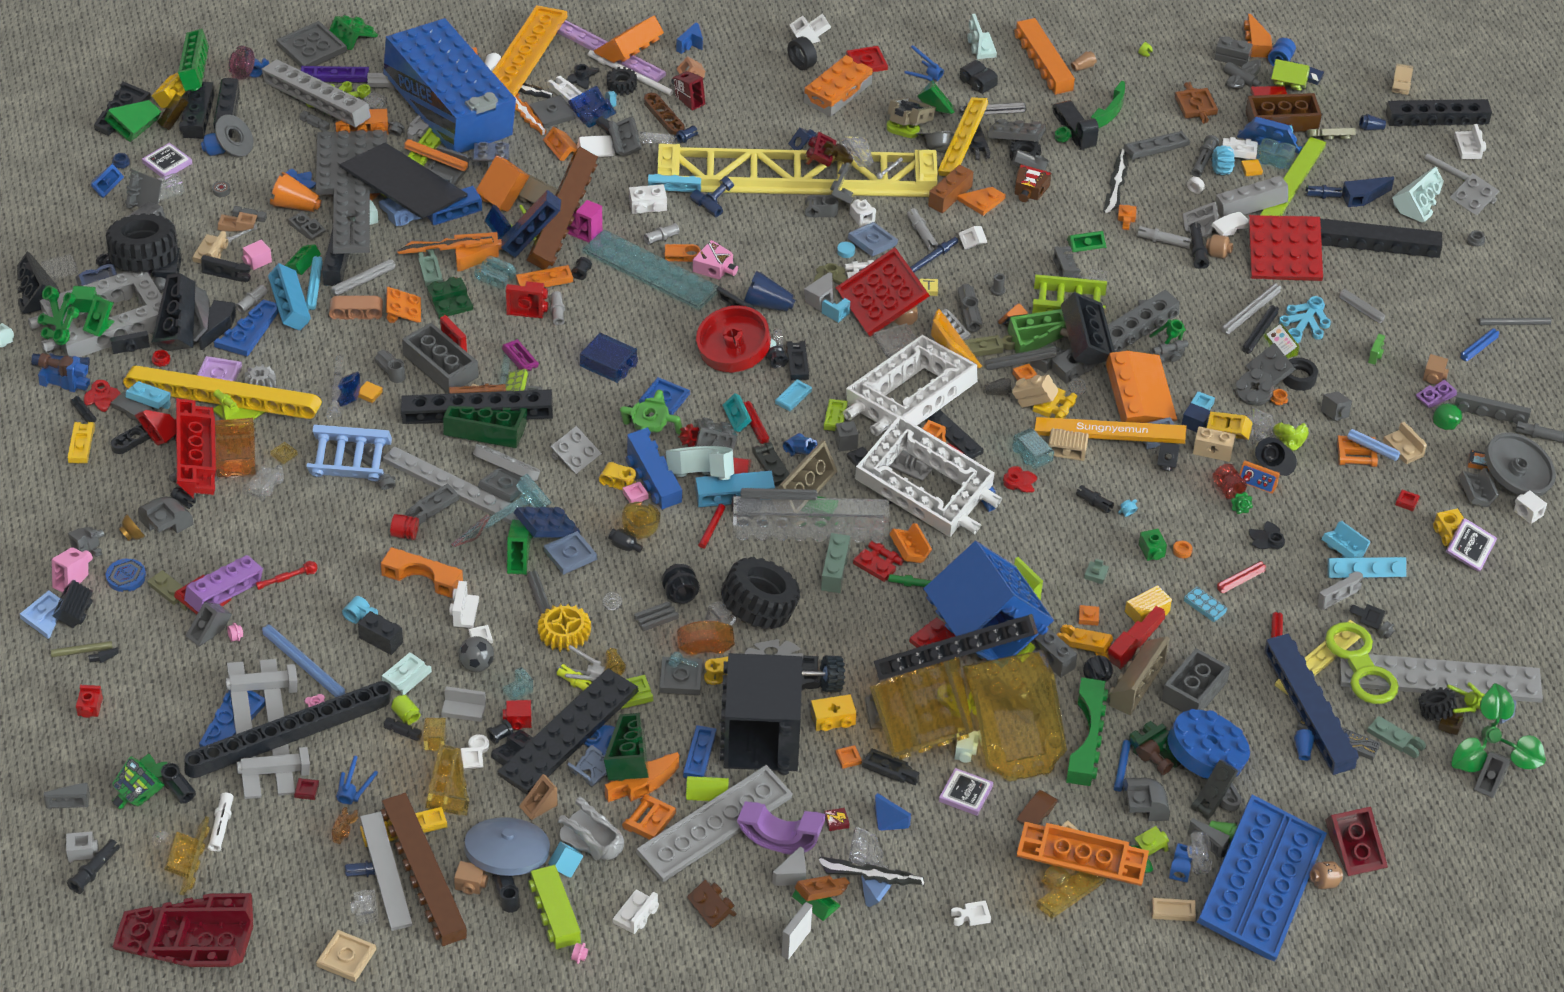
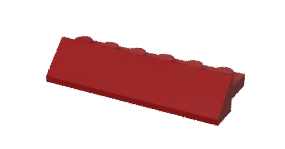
(195, 447)

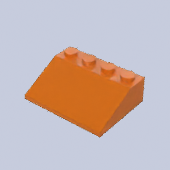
(1140, 387)

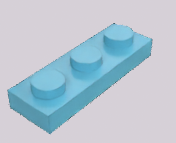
(676, 182)

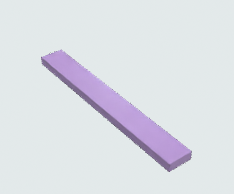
(592, 42)

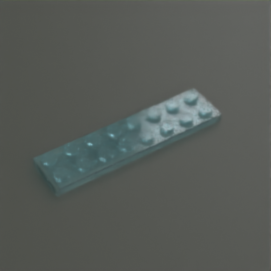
(651, 269)

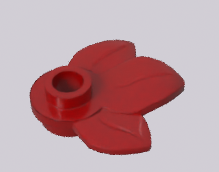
(101, 397)
(1019, 479)

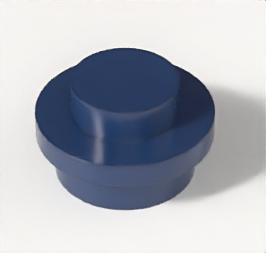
(120, 160)

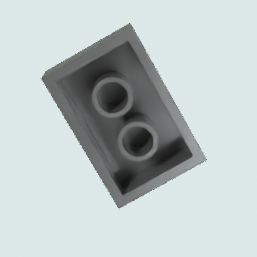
(1195, 682)

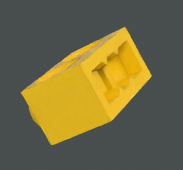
(168, 89)
(1230, 423)
(1446, 524)

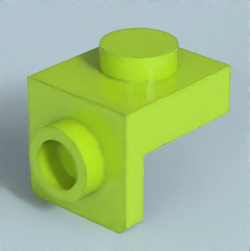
(1152, 840)

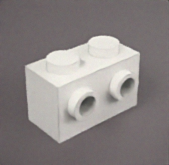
(648, 199)

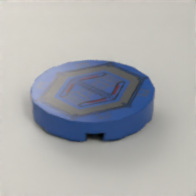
(125, 575)

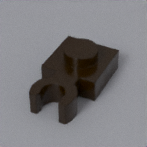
(838, 151)
(1452, 724)

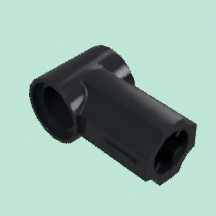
(177, 783)
(507, 892)

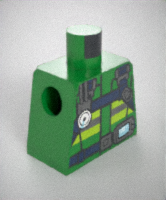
(135, 784)

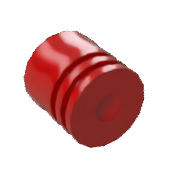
(404, 526)

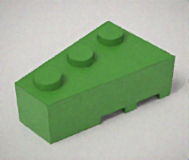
(1036, 329)

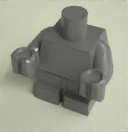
(86, 539)

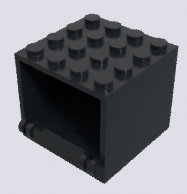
(761, 712)

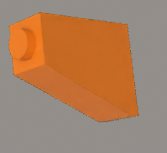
(476, 255)

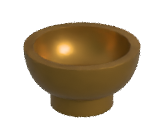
(130, 529)

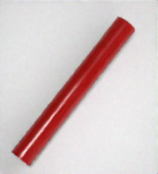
(712, 525)

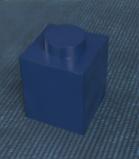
(1195, 417)

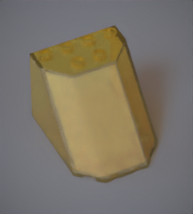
(923, 708)
(1017, 714)

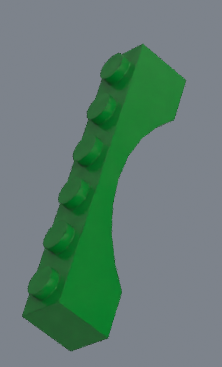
(1081, 762)

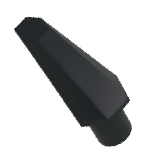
(103, 655)

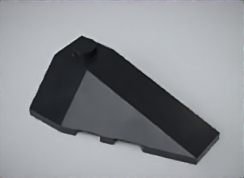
(32, 284)

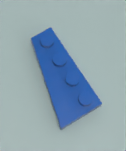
(223, 723)

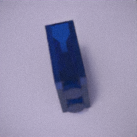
(608, 357)

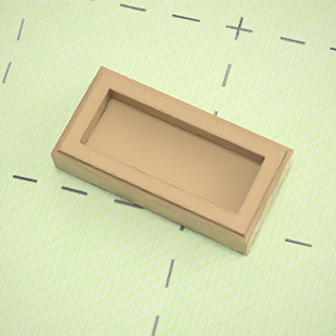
(1173, 909)

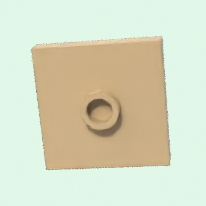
(346, 955)

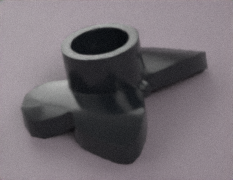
(582, 75)

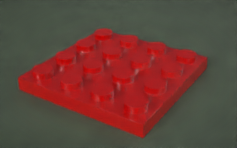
(1285, 247)
(882, 291)

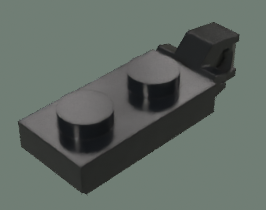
(890, 767)

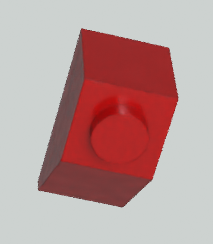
(158, 425)

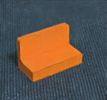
(560, 143)

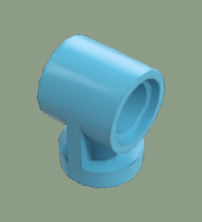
(357, 609)

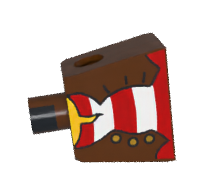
(1031, 183)

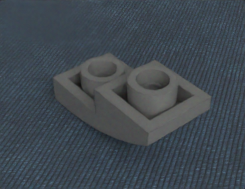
(306, 226)
(129, 406)

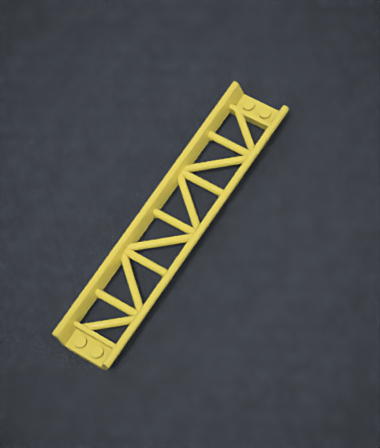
(924, 162)

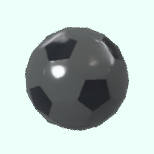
(476, 654)

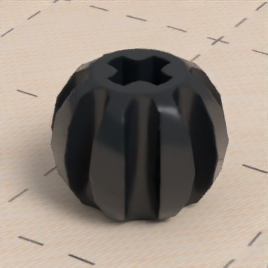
(1098, 668)

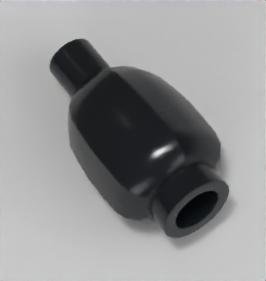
(624, 540)

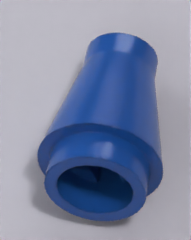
(1304, 742)

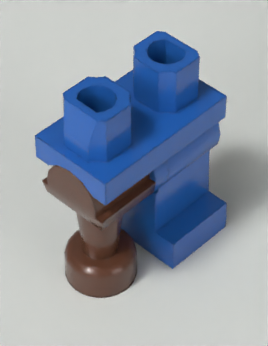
(66, 373)

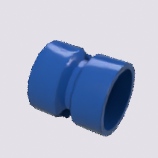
(1282, 50)

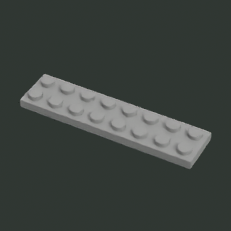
(710, 824)

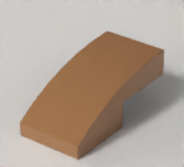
(242, 222)

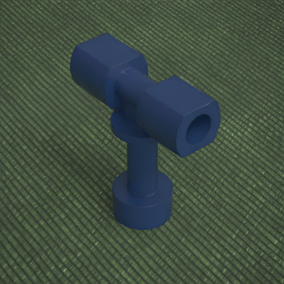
(709, 200)

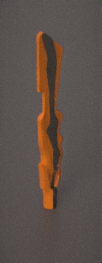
(446, 244)

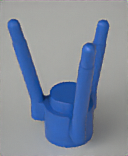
(933, 70)
(347, 792)

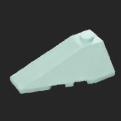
(1419, 195)

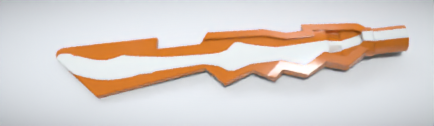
(527, 113)

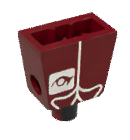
(689, 89)

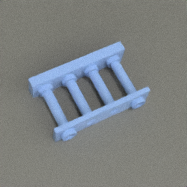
(343, 435)

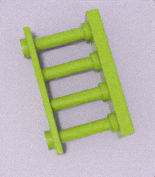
(1062, 285)

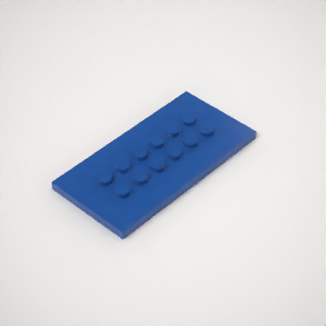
(1262, 878)

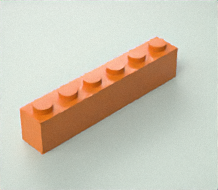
(1044, 56)

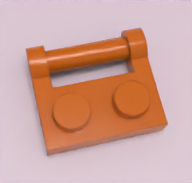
(1350, 447)
(654, 821)

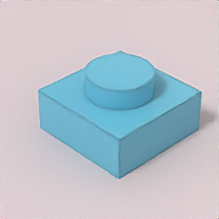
(1203, 400)

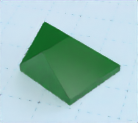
(935, 97)

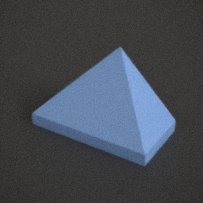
(874, 891)

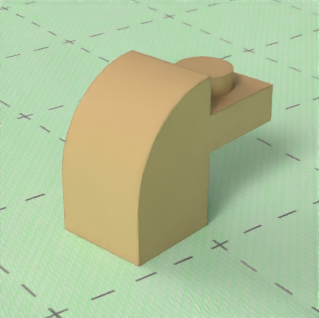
(1402, 79)

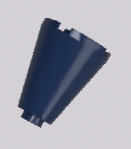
(768, 294)

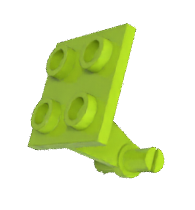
(230, 410)

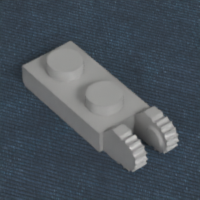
(1340, 590)

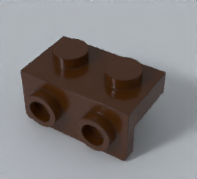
(711, 903)

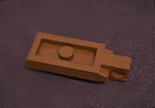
(821, 887)

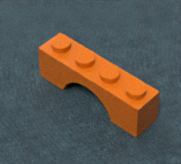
(401, 564)

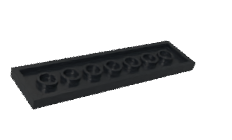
(568, 730)

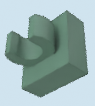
(1096, 571)

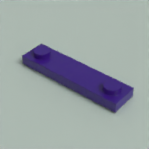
(337, 73)

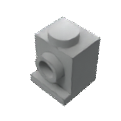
(81, 846)

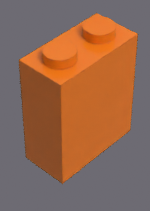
(502, 183)

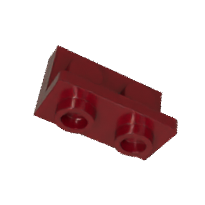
(816, 149)

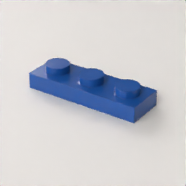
(700, 751)

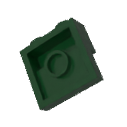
(449, 297)

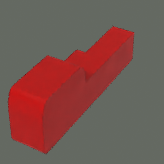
(1128, 642)

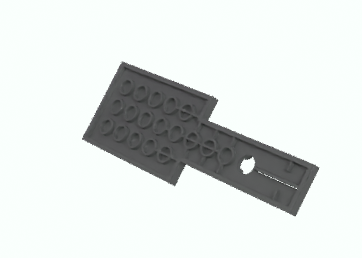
(349, 192)

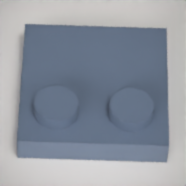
(872, 239)
(570, 552)

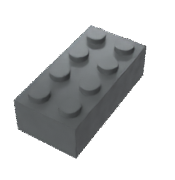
(440, 357)

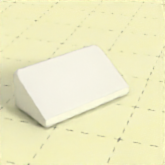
(599, 145)

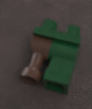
(1152, 744)

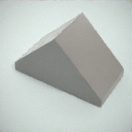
(791, 870)

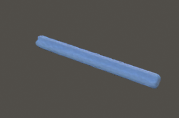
(303, 661)

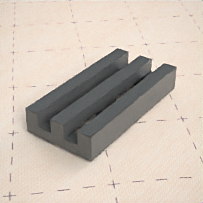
(654, 614)

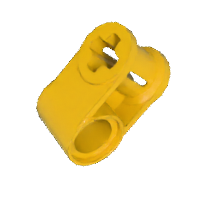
(617, 475)
(716, 670)

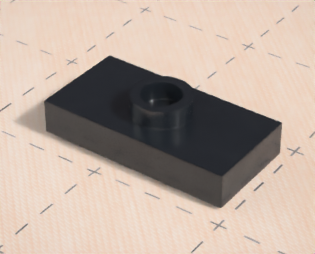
(130, 342)

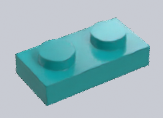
(737, 412)

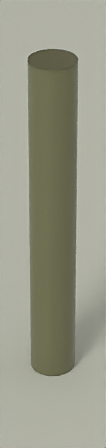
(81, 649)

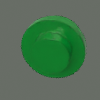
(1062, 134)

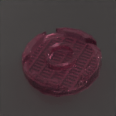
(241, 62)

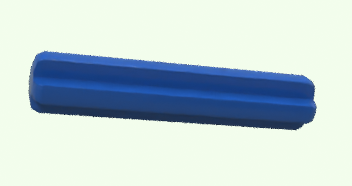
(1479, 345)

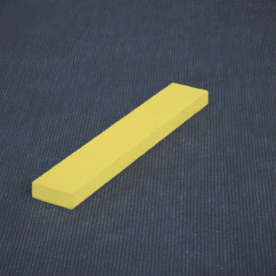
(1322, 656)

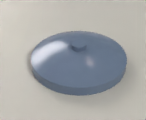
(506, 846)

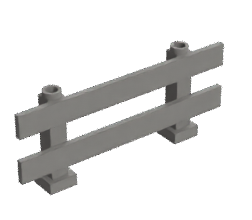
(282, 762)

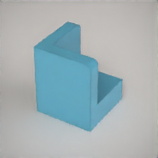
(836, 311)
(566, 859)

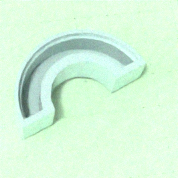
(705, 459)

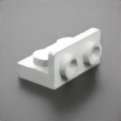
(636, 911)

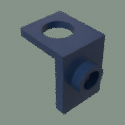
(805, 135)

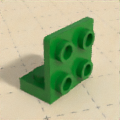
(348, 29)

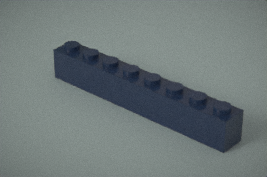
(1311, 704)

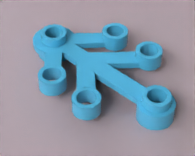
(1313, 305)

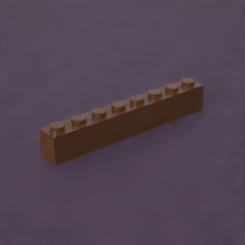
(569, 191)
(423, 870)

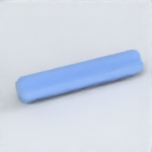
(1373, 444)

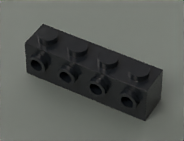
(197, 111)

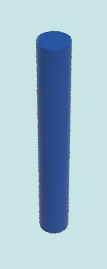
(1122, 765)

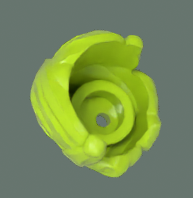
(1290, 436)

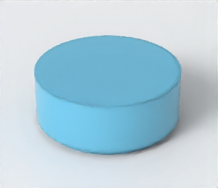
(846, 249)

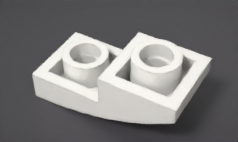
(1230, 223)

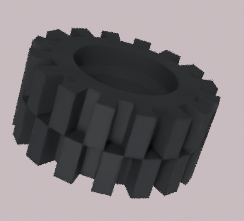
(626, 75)
(1023, 145)
(1437, 703)

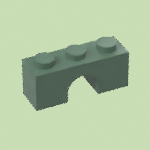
(835, 563)

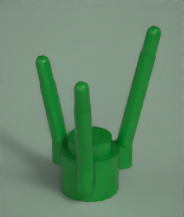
(1174, 329)

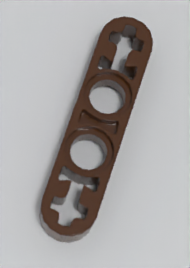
(662, 115)

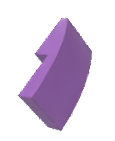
(1435, 395)

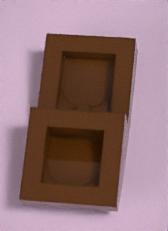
(1037, 808)

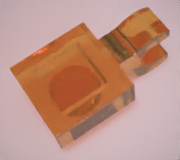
(341, 827)

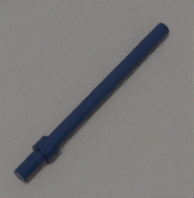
(941, 249)

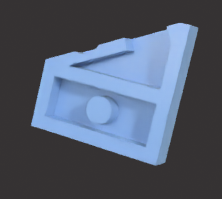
(40, 614)

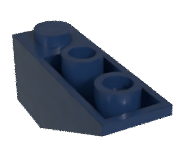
(1365, 191)

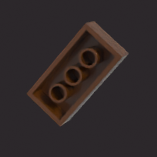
(1289, 109)

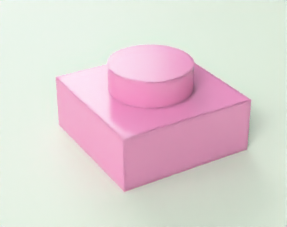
(635, 492)

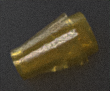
(614, 661)

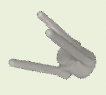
(592, 672)

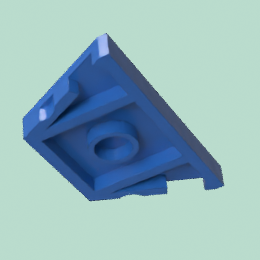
(1263, 128)

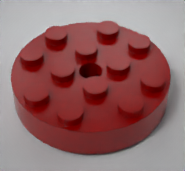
(729, 323)

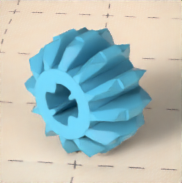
(1223, 160)

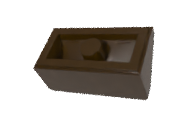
(172, 112)

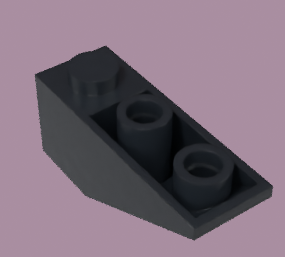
(219, 321)

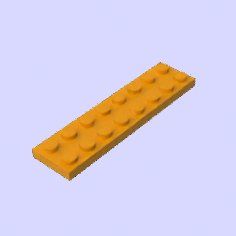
(528, 47)

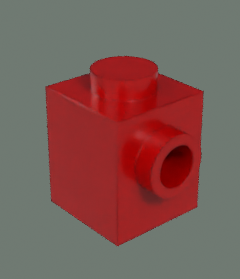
(518, 714)

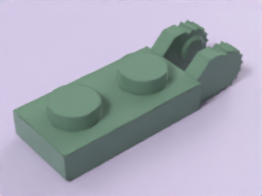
(429, 267)
(1396, 737)

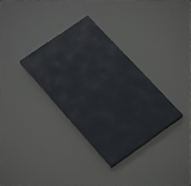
(403, 180)

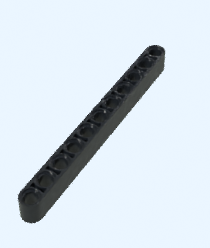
(287, 729)

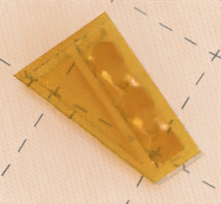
(448, 782)

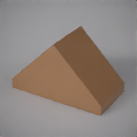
(540, 798)

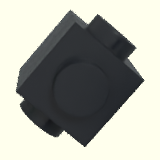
(1166, 448)

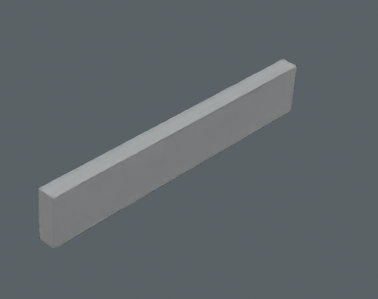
(386, 871)

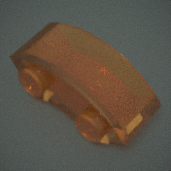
(705, 637)

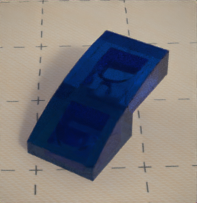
(349, 389)

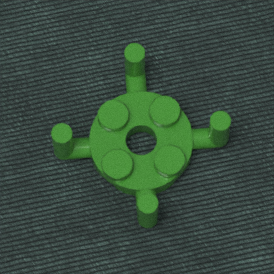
(651, 405)

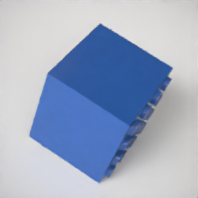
(983, 592)

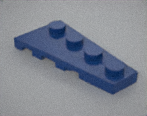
(248, 330)

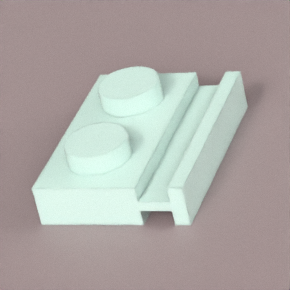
(406, 673)

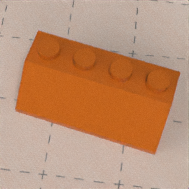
(631, 41)

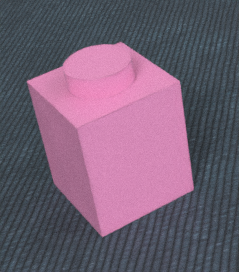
(256, 254)

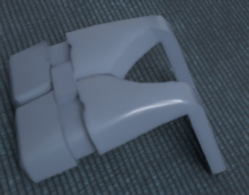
(591, 761)

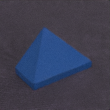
(106, 180)
(889, 815)

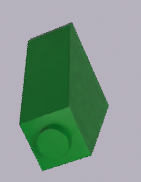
(133, 118)
(518, 548)

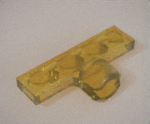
(1065, 889)

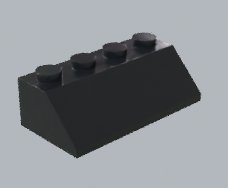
(1087, 329)

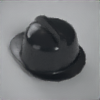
(1274, 450)

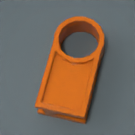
(678, 252)

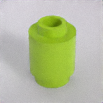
(405, 709)

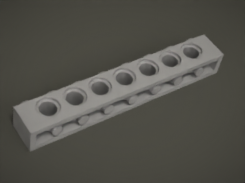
(316, 93)

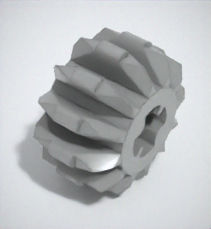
(260, 376)

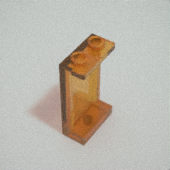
(235, 447)

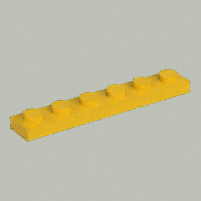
(963, 135)

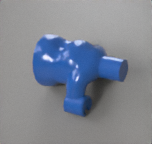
(257, 69)

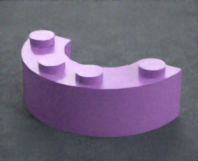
(779, 834)

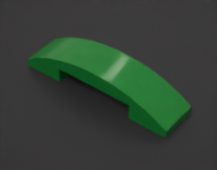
(1105, 116)

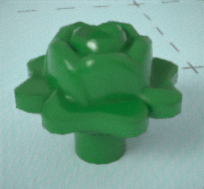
(1241, 503)

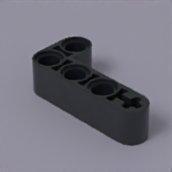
(1083, 131)

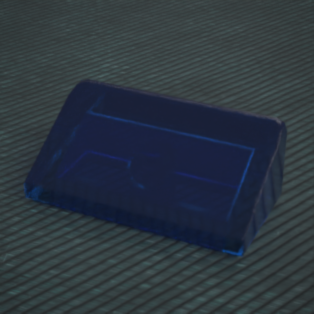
(497, 222)

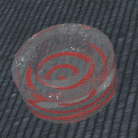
(777, 337)

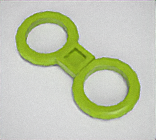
(1361, 663)

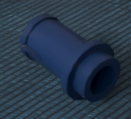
(684, 135)

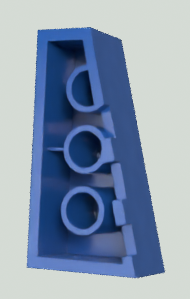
(652, 469)

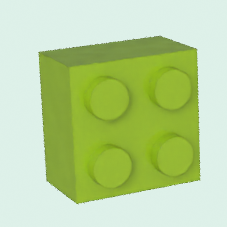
(1290, 74)

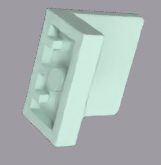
(980, 42)

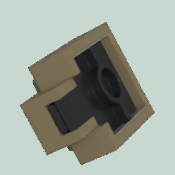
(910, 111)

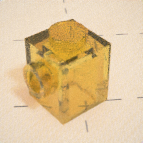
(434, 733)

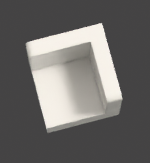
(972, 237)

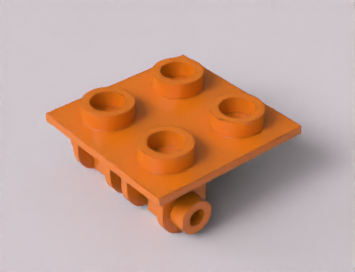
(402, 305)

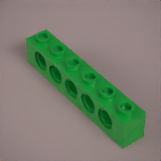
(193, 60)

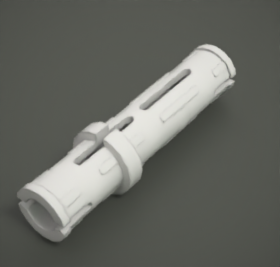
(225, 803)

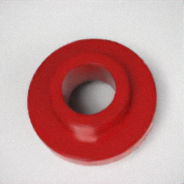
(161, 358)

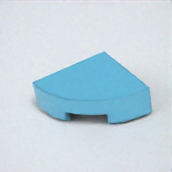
(611, 95)

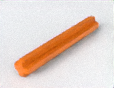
(436, 155)

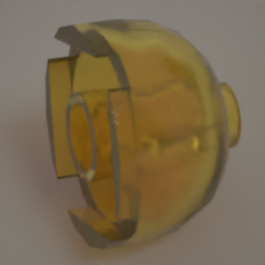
(640, 520)

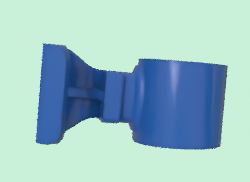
(1181, 863)

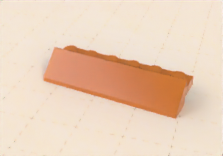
(1083, 852)

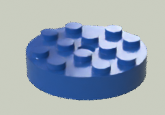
(1204, 738)

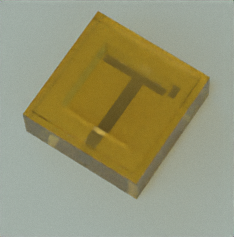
(284, 452)

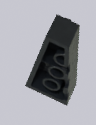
(176, 314)

